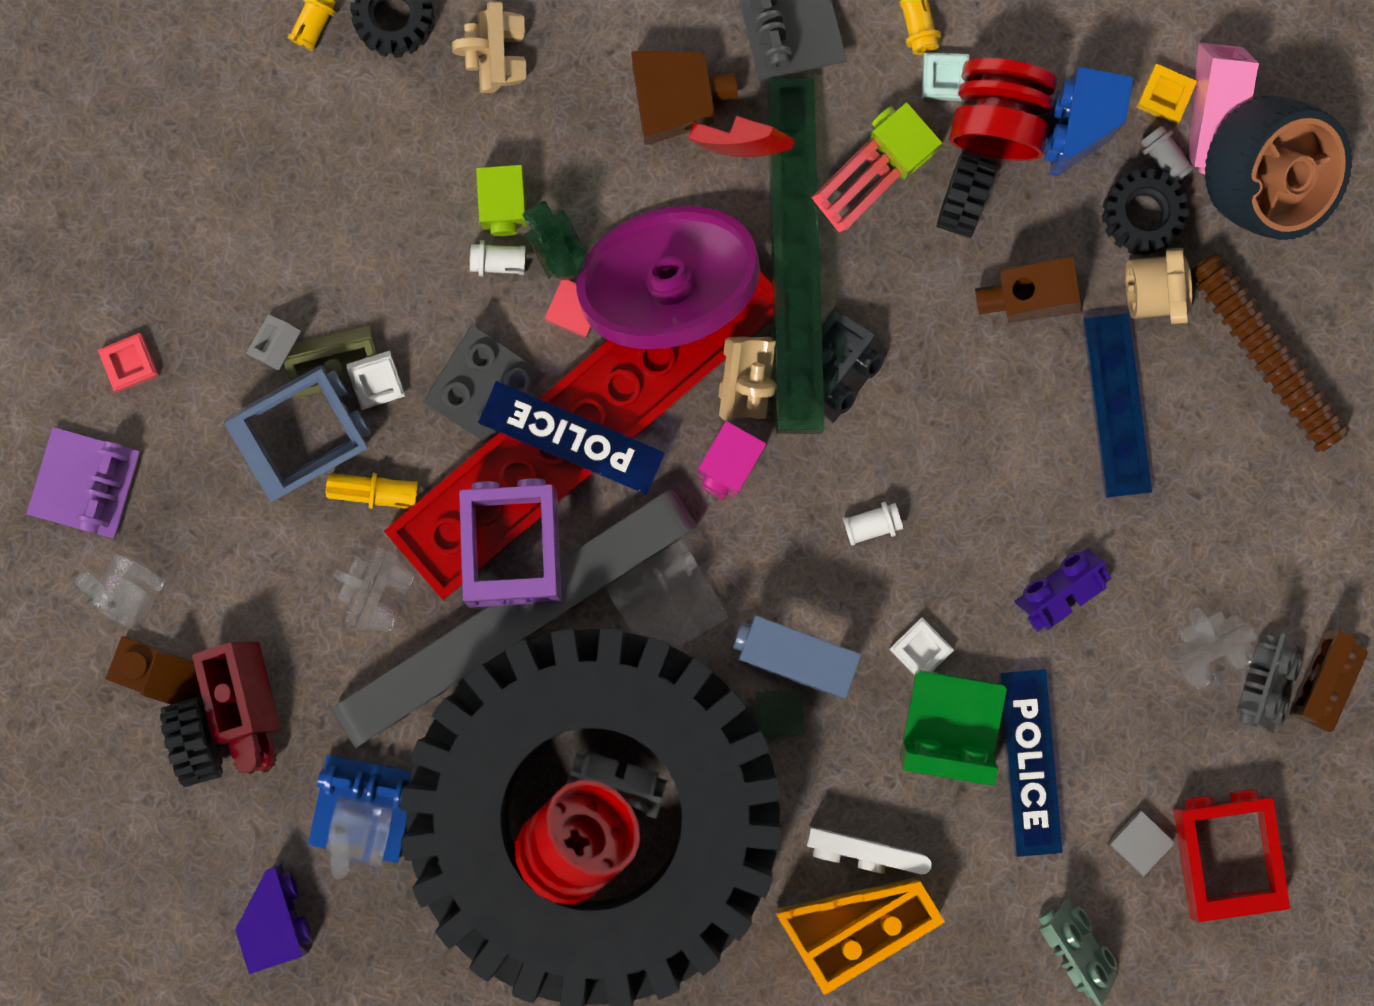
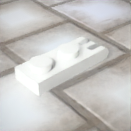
(871, 855)

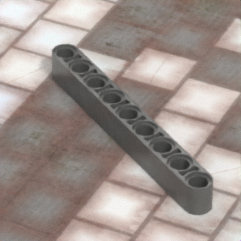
(499, 627)

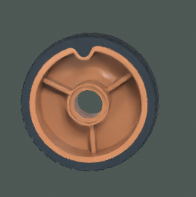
(1278, 167)

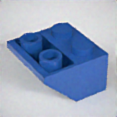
(1089, 115)

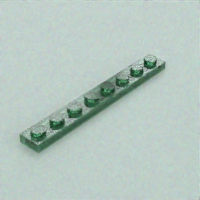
(796, 260)

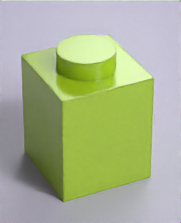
(904, 139)
(501, 199)

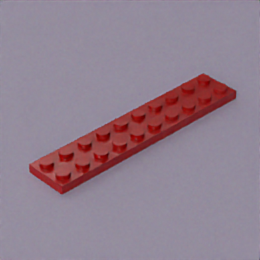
(611, 387)

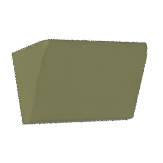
(332, 352)

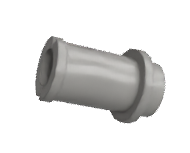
(1167, 154)

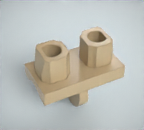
(485, 47)
(747, 377)

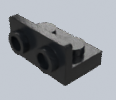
(849, 359)

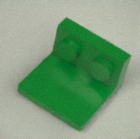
(953, 727)

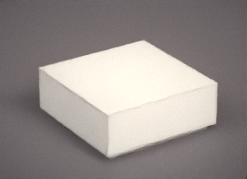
(375, 380)
(921, 648)

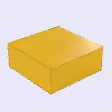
(1166, 94)

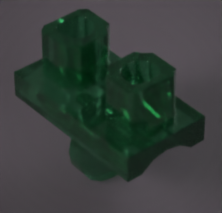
(554, 242)

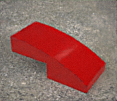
(744, 140)

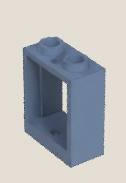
(257, 455)
(796, 656)

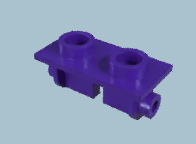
(1078, 576)

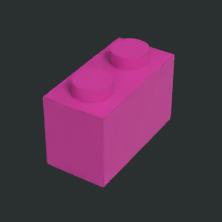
(729, 461)

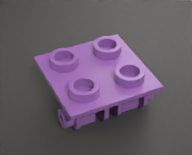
(83, 482)

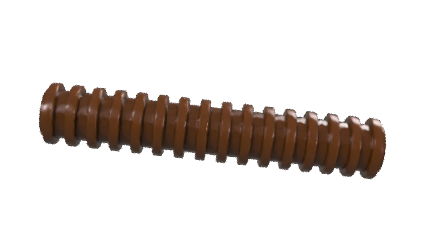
(1269, 352)

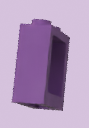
(512, 591)

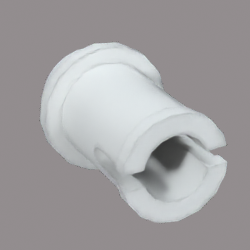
(497, 259)
(873, 523)

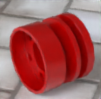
(1003, 109)
(577, 842)

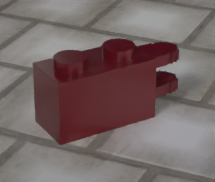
(239, 703)

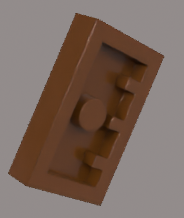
(1329, 680)

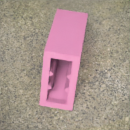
(1224, 82)

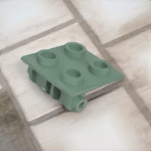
(1092, 966)

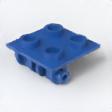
(362, 783)

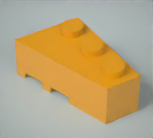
(858, 928)

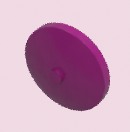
(668, 277)

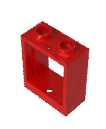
(1237, 904)

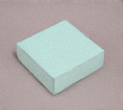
(942, 76)

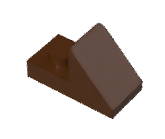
(153, 672)

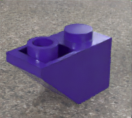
(270, 925)

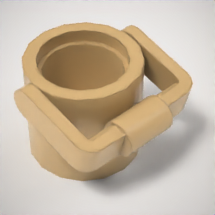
(1159, 286)

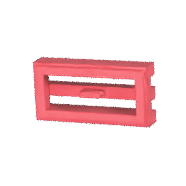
(878, 165)

